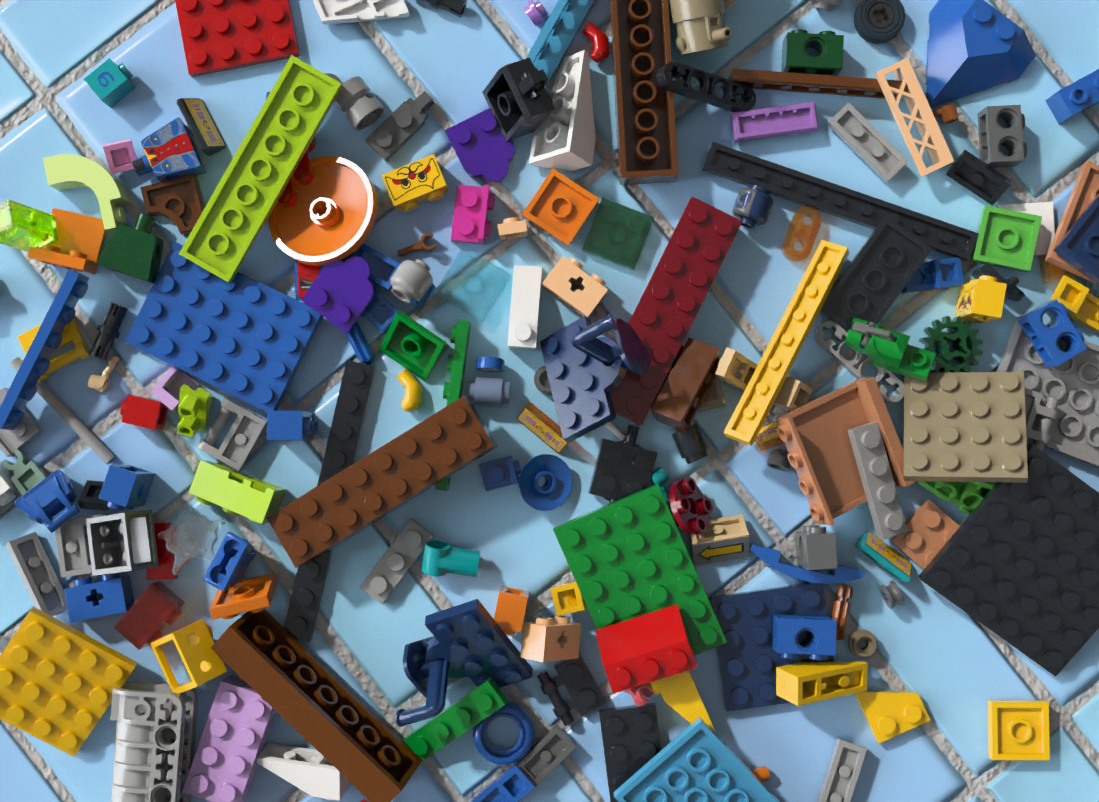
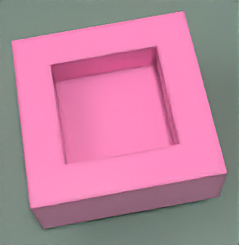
(120, 155)

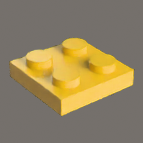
(1018, 730)

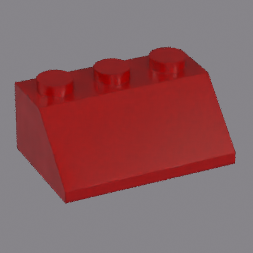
(645, 648)

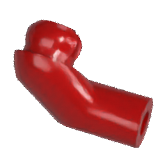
(599, 40)

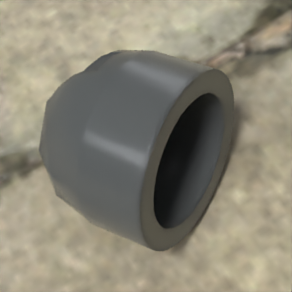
(779, 461)

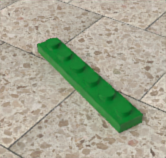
(456, 364)

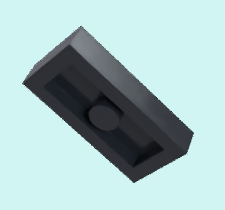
(978, 177)

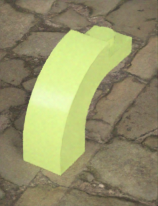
(74, 171)

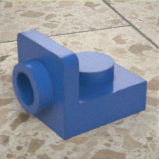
(500, 472)

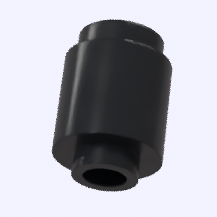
(690, 444)

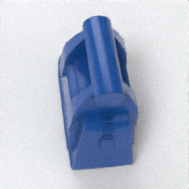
(48, 499)
(230, 562)

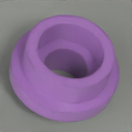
(536, 12)

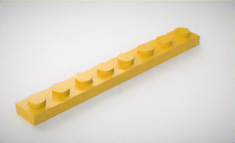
(786, 343)

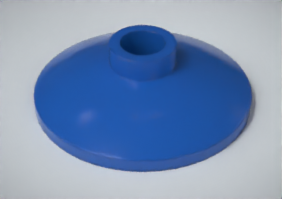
(557, 482)

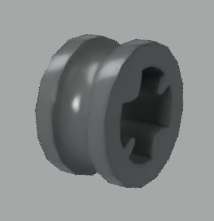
(891, 594)

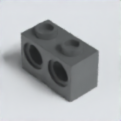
(993, 135)

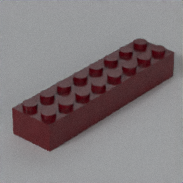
(674, 300)

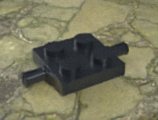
(622, 468)

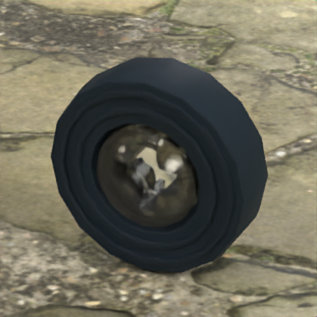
(882, 32)

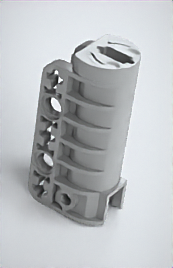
(146, 745)

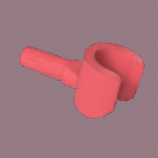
(638, 694)

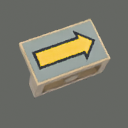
(723, 541)

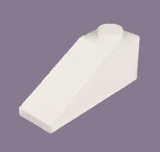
(524, 308)
(305, 770)

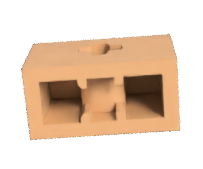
(559, 285)
(550, 639)

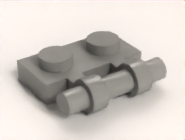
(1047, 413)

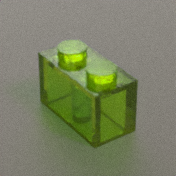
(26, 226)

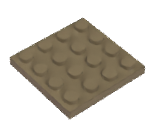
(965, 427)

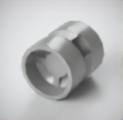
(360, 107)

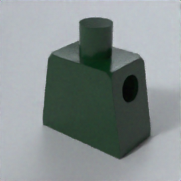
(134, 250)

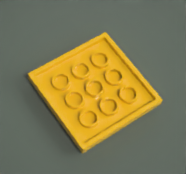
(58, 681)

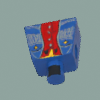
(169, 153)

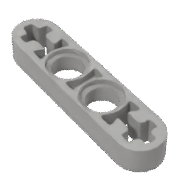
(856, 366)

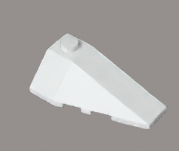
(569, 130)

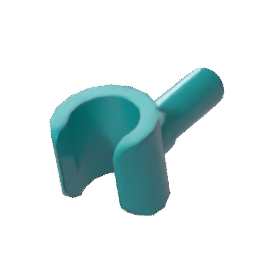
(660, 476)

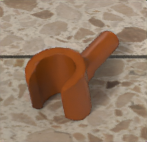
(948, 113)
(418, 246)

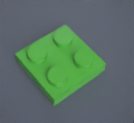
(1006, 238)

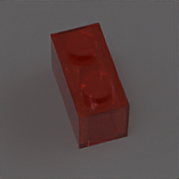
(150, 615)

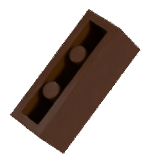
(686, 384)

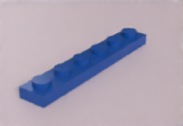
(46, 340)

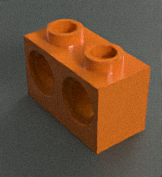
(511, 609)

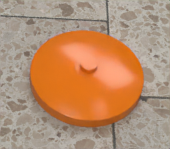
(330, 213)

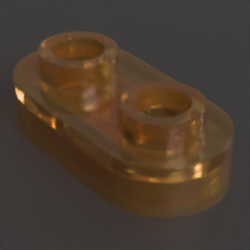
(801, 233)

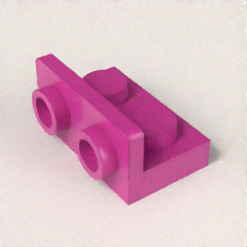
(471, 214)

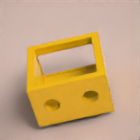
(195, 649)

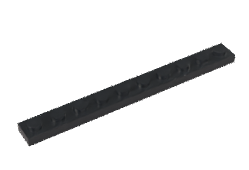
(836, 199)
(338, 456)

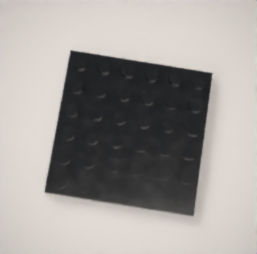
(1028, 563)

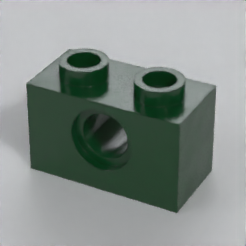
(826, 43)

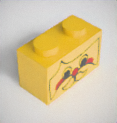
(415, 184)
(981, 300)

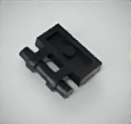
(579, 684)

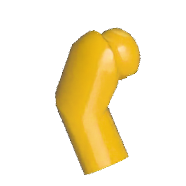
(413, 391)

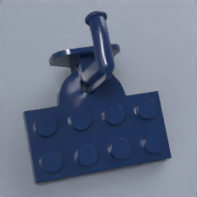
(588, 368)
(462, 645)

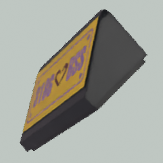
(201, 125)

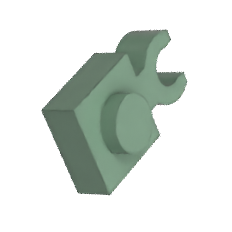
(26, 474)

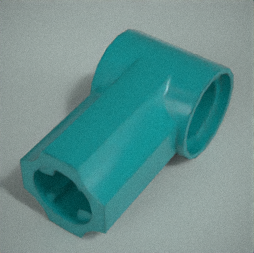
(442, 559)

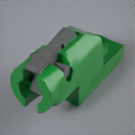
(889, 349)

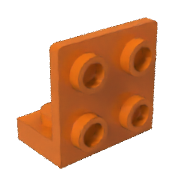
(77, 244)

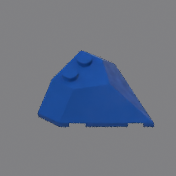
(972, 50)

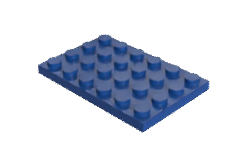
(225, 332)

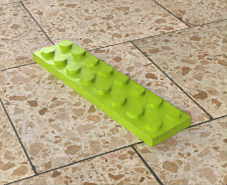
(261, 169)

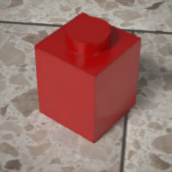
(144, 412)

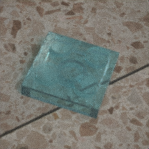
(473, 284)

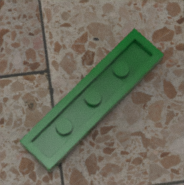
(456, 719)

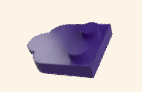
(481, 146)
(342, 292)

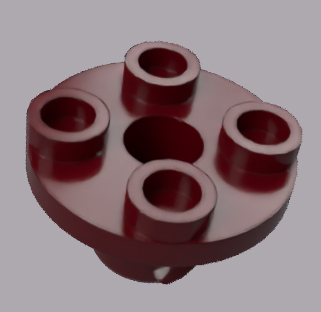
(689, 506)

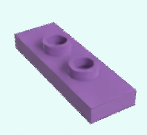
(774, 122)

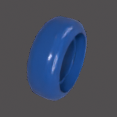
(509, 755)

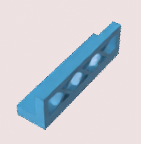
(558, 35)

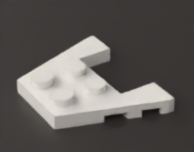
(359, 10)

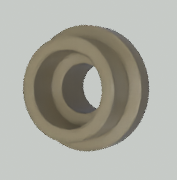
(870, 647)

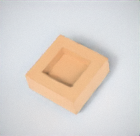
(512, 228)

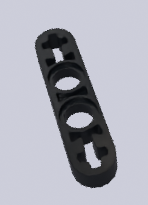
(707, 83)

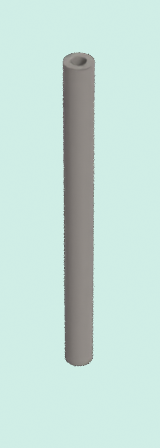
(67, 415)

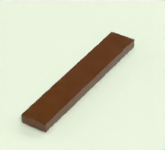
(811, 83)

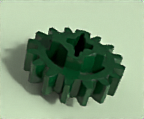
(958, 337)

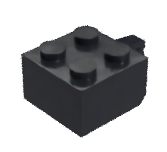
(519, 98)

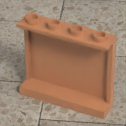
(823, 452)

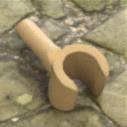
(102, 382)

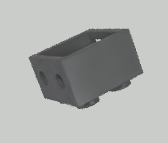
(127, 542)

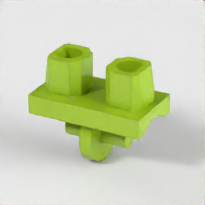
(193, 410)

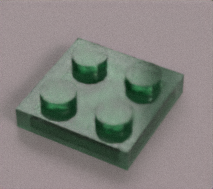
(617, 234)

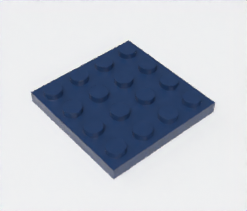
(747, 658)

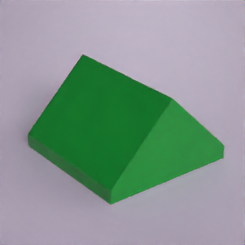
(413, 346)

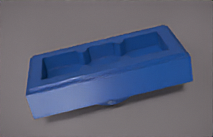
(380, 312)

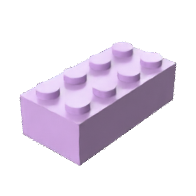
(230, 743)

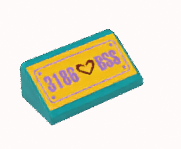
(885, 556)

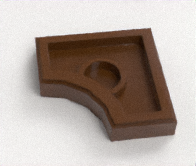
(175, 199)

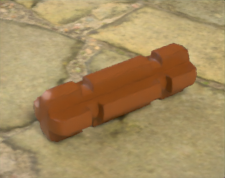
(841, 609)

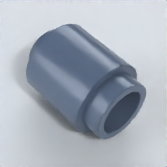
(489, 391)

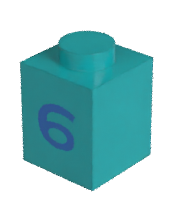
(110, 82)

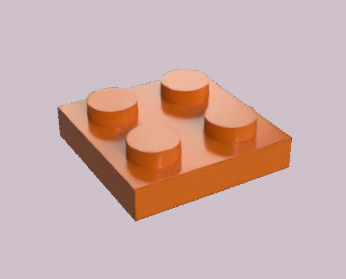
(560, 207)
(249, 595)

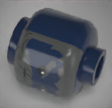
(752, 206)

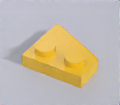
(891, 712)

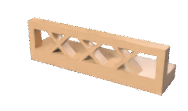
(920, 114)

